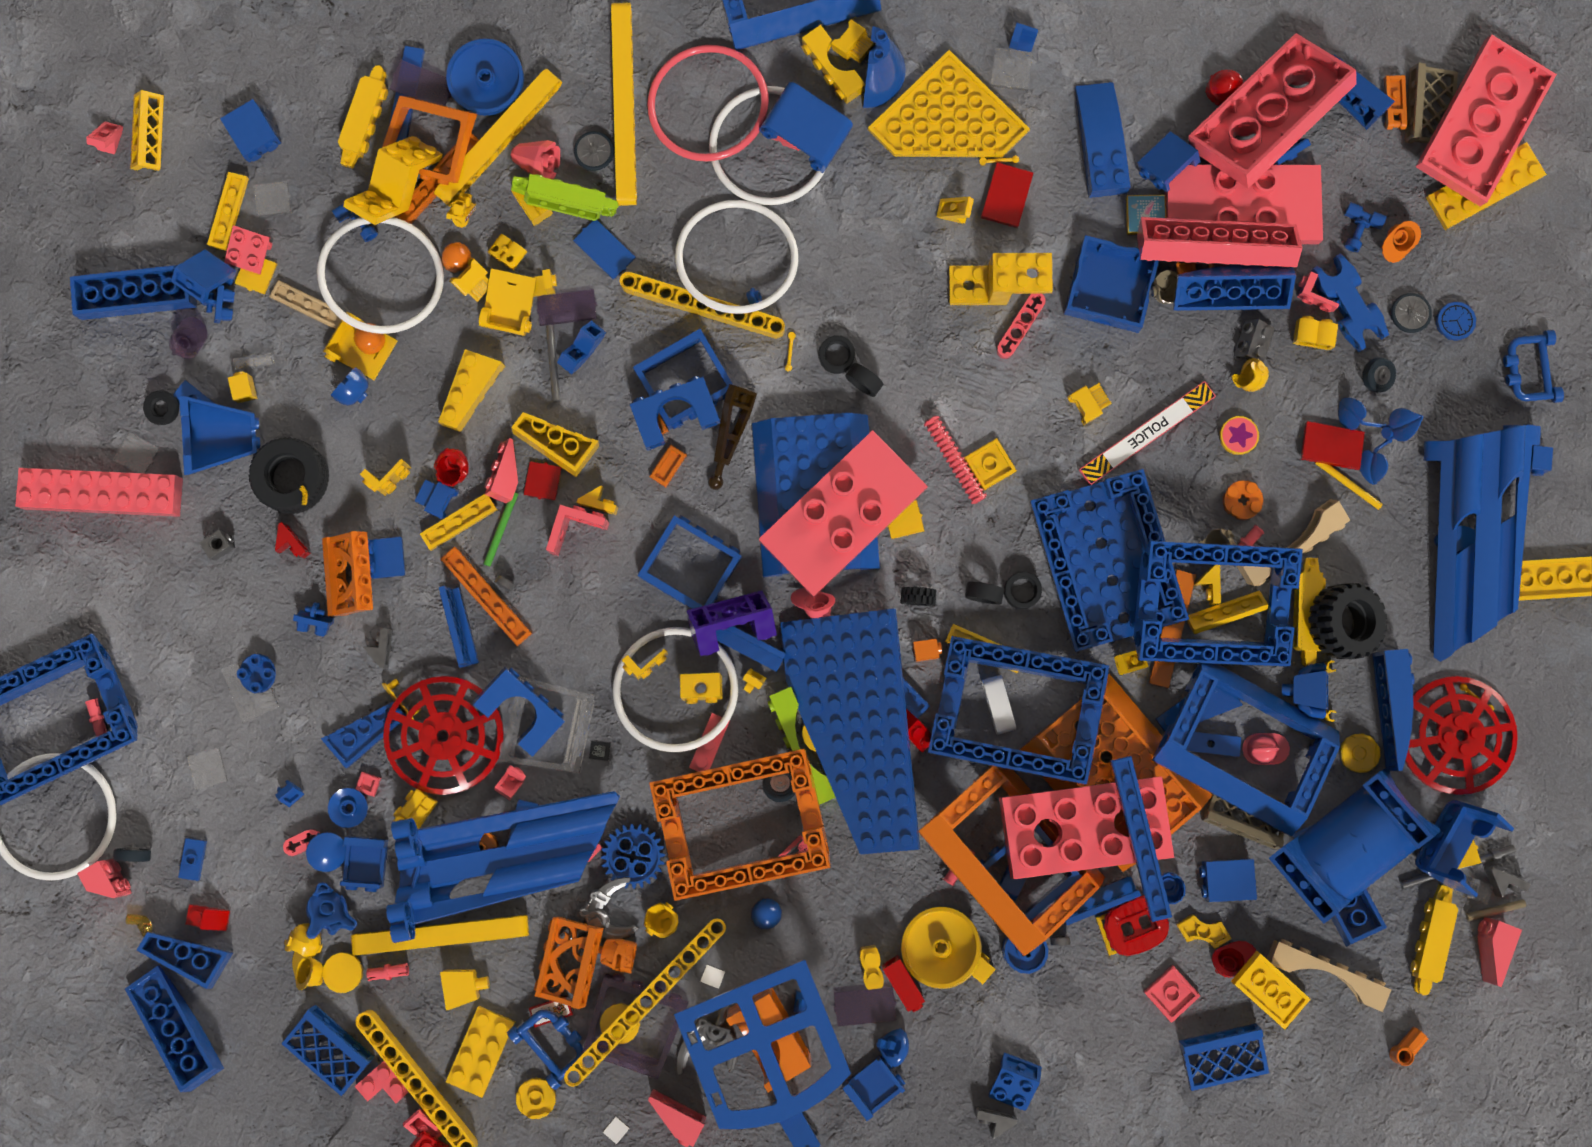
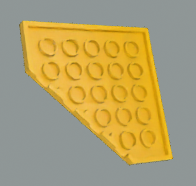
(948, 116)

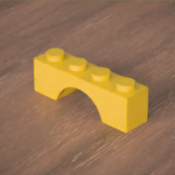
(846, 83)

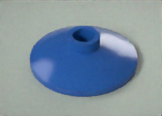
(337, 807)

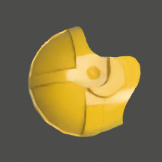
(1252, 376)
(661, 920)
(301, 943)

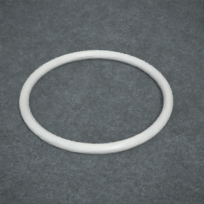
(722, 176)
(736, 204)
(374, 328)
(673, 747)
(101, 848)

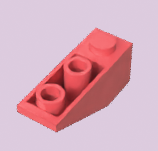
(504, 475)

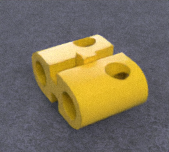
(507, 251)

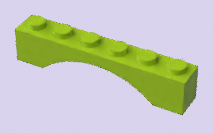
(786, 708)

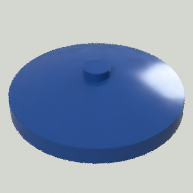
(485, 77)

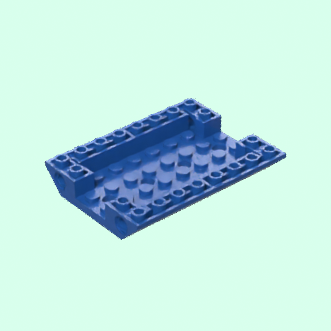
(1127, 522)

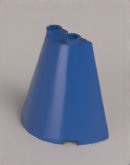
(884, 70)
(215, 434)

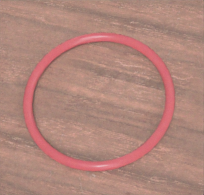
(690, 52)

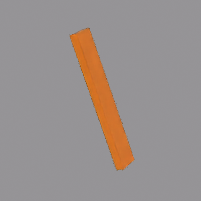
(424, 192)
(486, 596)
(1161, 670)

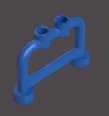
(1513, 379)
(560, 1023)

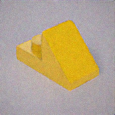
(955, 209)
(592, 501)
(1212, 579)
(1129, 663)

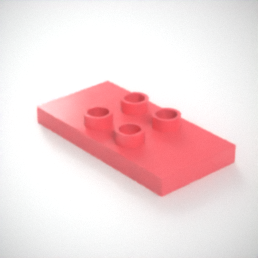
(1486, 120)
(1279, 196)
(843, 513)

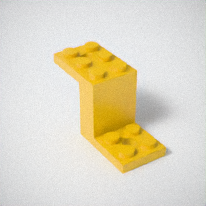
(393, 180)
(1001, 278)

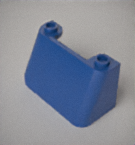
(807, 125)

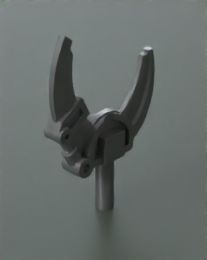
(597, 917)
(713, 1033)

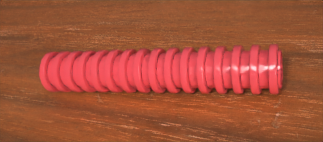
(955, 460)

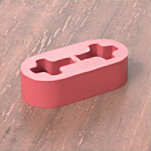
(298, 838)

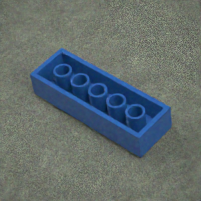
(127, 293)

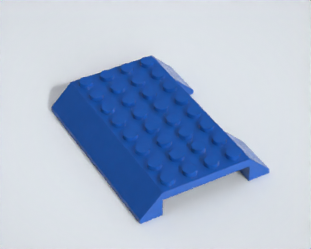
(792, 459)

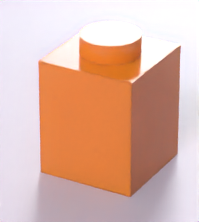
(926, 650)

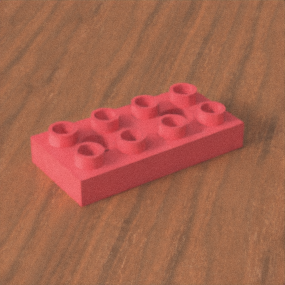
(1272, 110)
(1084, 828)

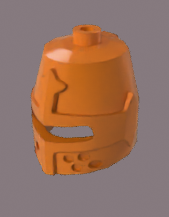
(618, 954)

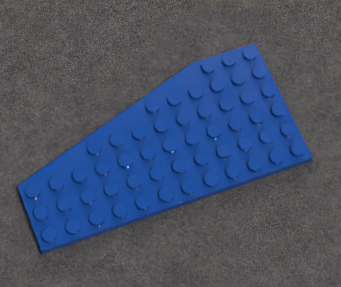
(856, 715)

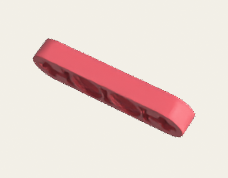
(1022, 326)

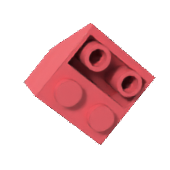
(105, 879)

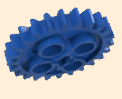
(636, 837)

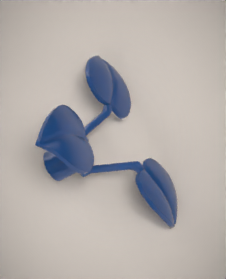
(1401, 427)

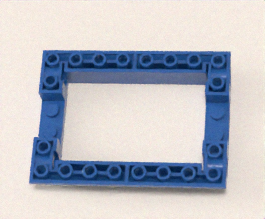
(792, 20)
(1278, 640)
(966, 650)
(48, 668)
(1174, 756)

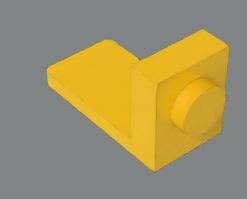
(545, 284)
(631, 668)

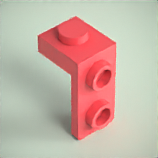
(1306, 284)

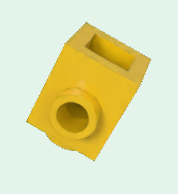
(242, 387)
(983, 969)

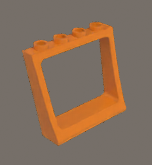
(467, 122)

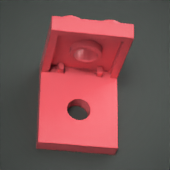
(562, 520)

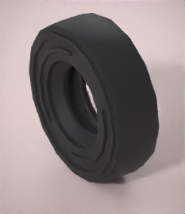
(172, 407)

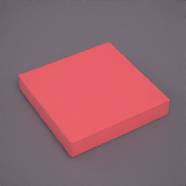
(1171, 993)

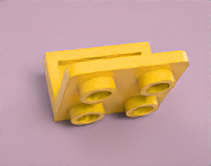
(389, 481)

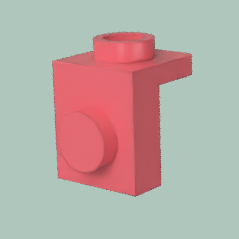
(510, 782)

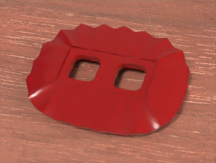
(1141, 939)

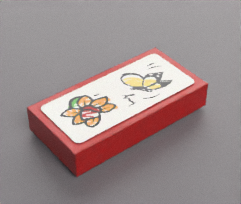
(558, 1008)

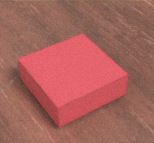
(368, 784)

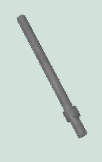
(1493, 855)

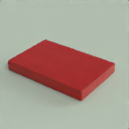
(1007, 195)
(1332, 445)

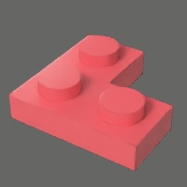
(379, 1079)

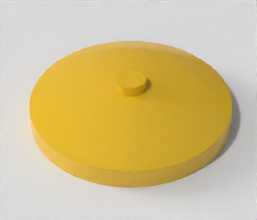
(941, 947)

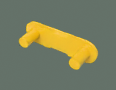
(388, 687)

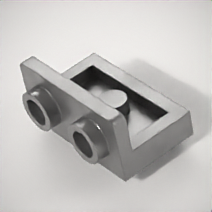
(1254, 340)

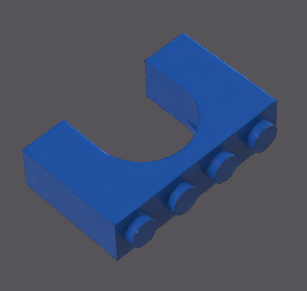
(647, 409)
(508, 685)

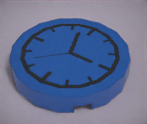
(1456, 321)

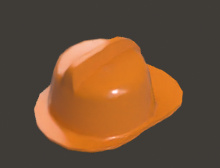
(1400, 240)

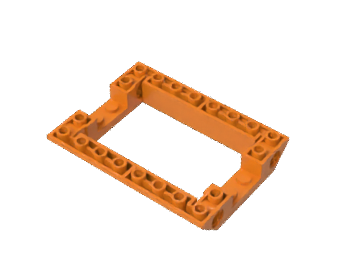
(679, 865)
(1021, 931)

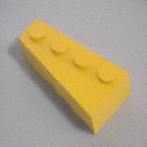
(470, 384)
(560, 445)

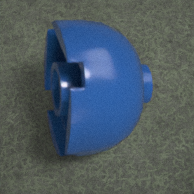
(351, 388)

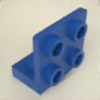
(386, 557)
(1016, 1082)

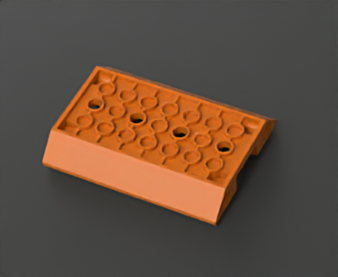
(1122, 733)

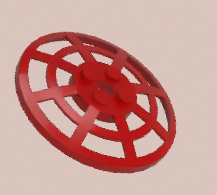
(1474, 736)
(442, 749)

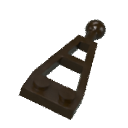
(742, 399)

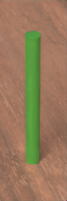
(499, 531)

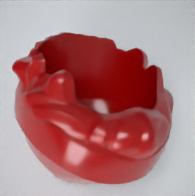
(1222, 85)
(451, 467)

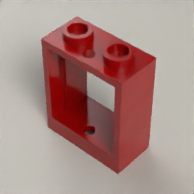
(903, 984)

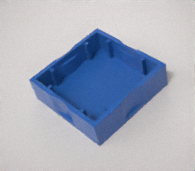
(1110, 285)

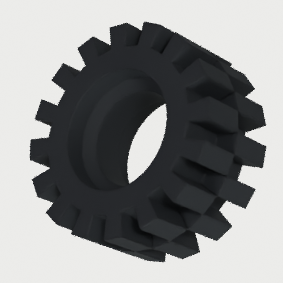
(918, 596)

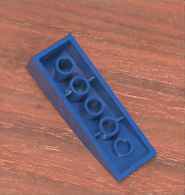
(1102, 140)
(1235, 288)
(1395, 704)
(1358, 918)
(174, 1030)

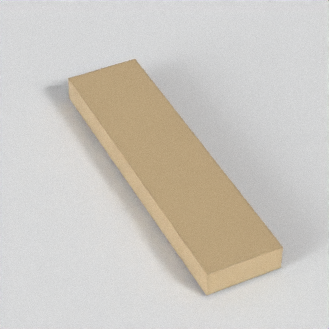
(304, 304)

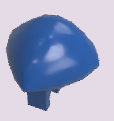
(894, 1047)

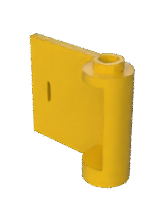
(508, 305)
(343, 349)

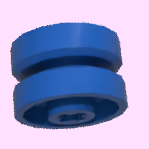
(1024, 964)

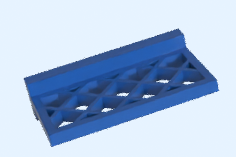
(459, 626)
(335, 1035)
(1224, 1039)

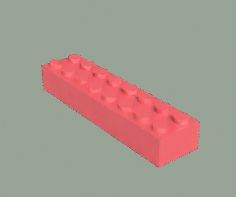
(1219, 242)
(99, 492)

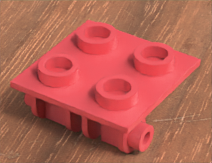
(247, 249)

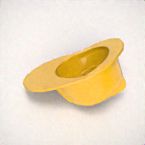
(306, 971)

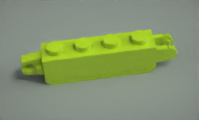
(564, 197)

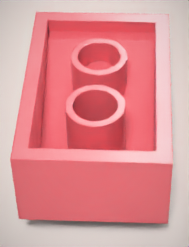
(1496, 949)
(681, 1120)

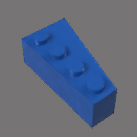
(1365, 101)
(189, 959)

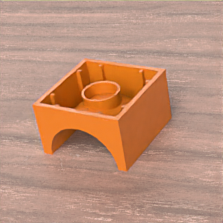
(789, 1051)

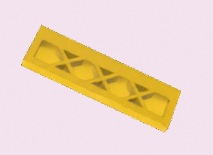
(140, 133)

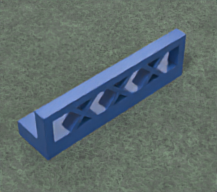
(751, 647)
(1106, 898)

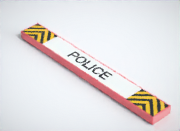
(1147, 433)

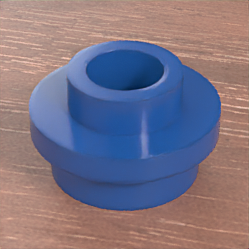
(753, 296)

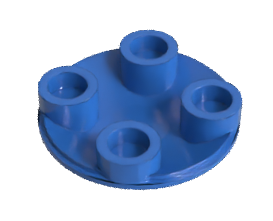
(257, 673)
(326, 852)

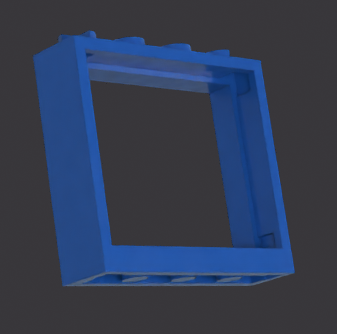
(667, 354)
(701, 533)
(996, 853)

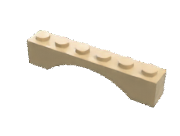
(1325, 520)
(1366, 992)

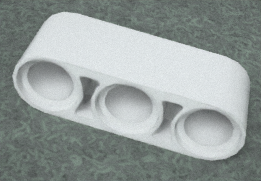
(998, 704)

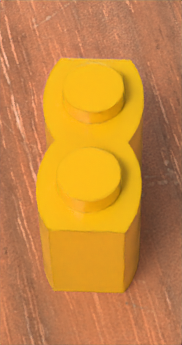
(1315, 333)
(872, 973)

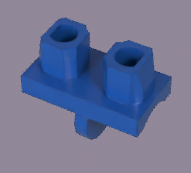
(223, 295)
(313, 616)

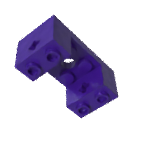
(735, 611)

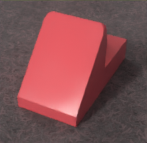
(106, 137)
(420, 1121)

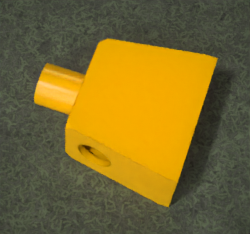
(461, 986)

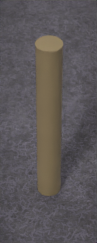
(1495, 910)

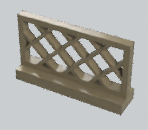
(1416, 100)
(1242, 828)

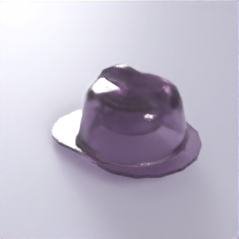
(188, 338)

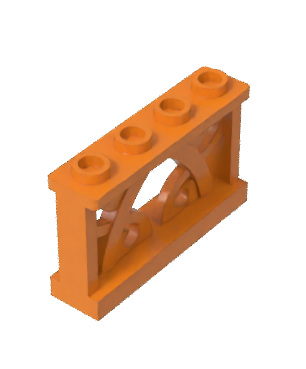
(338, 590)
(550, 962)

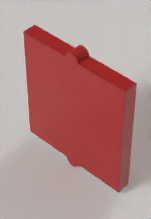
(542, 481)

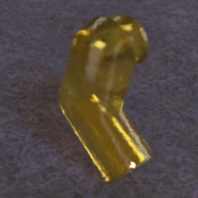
(141, 921)

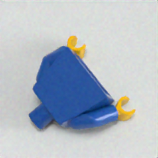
(1311, 690)

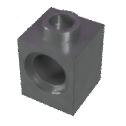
(209, 544)

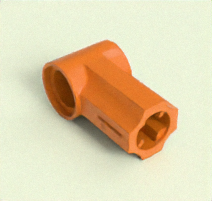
(1410, 1045)

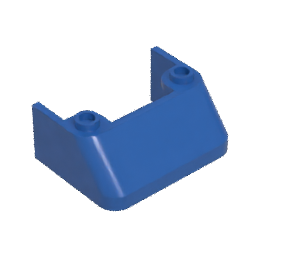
(1445, 851)

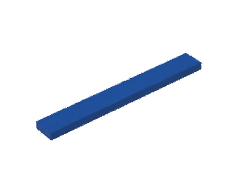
(1141, 839)

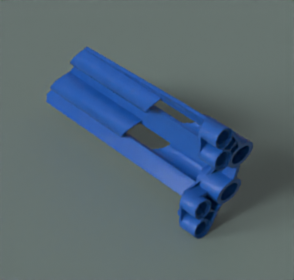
(1485, 577)
(543, 853)

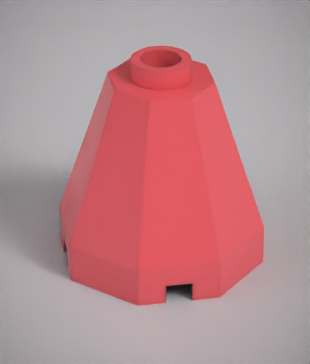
(537, 157)

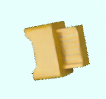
(853, 43)
(472, 280)
(1090, 402)

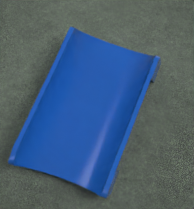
(1353, 846)

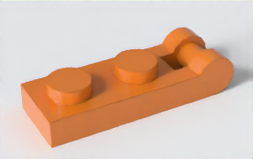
(1396, 89)

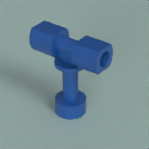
(341, 214)
(1362, 220)

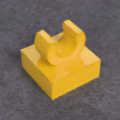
(753, 680)

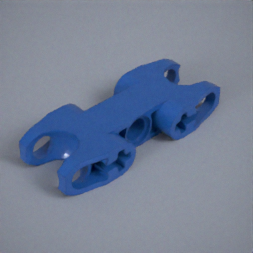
(1351, 305)

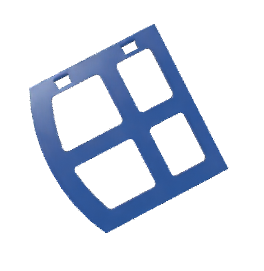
(760, 1039)

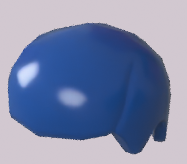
(1174, 887)
(766, 913)

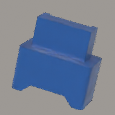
(435, 498)

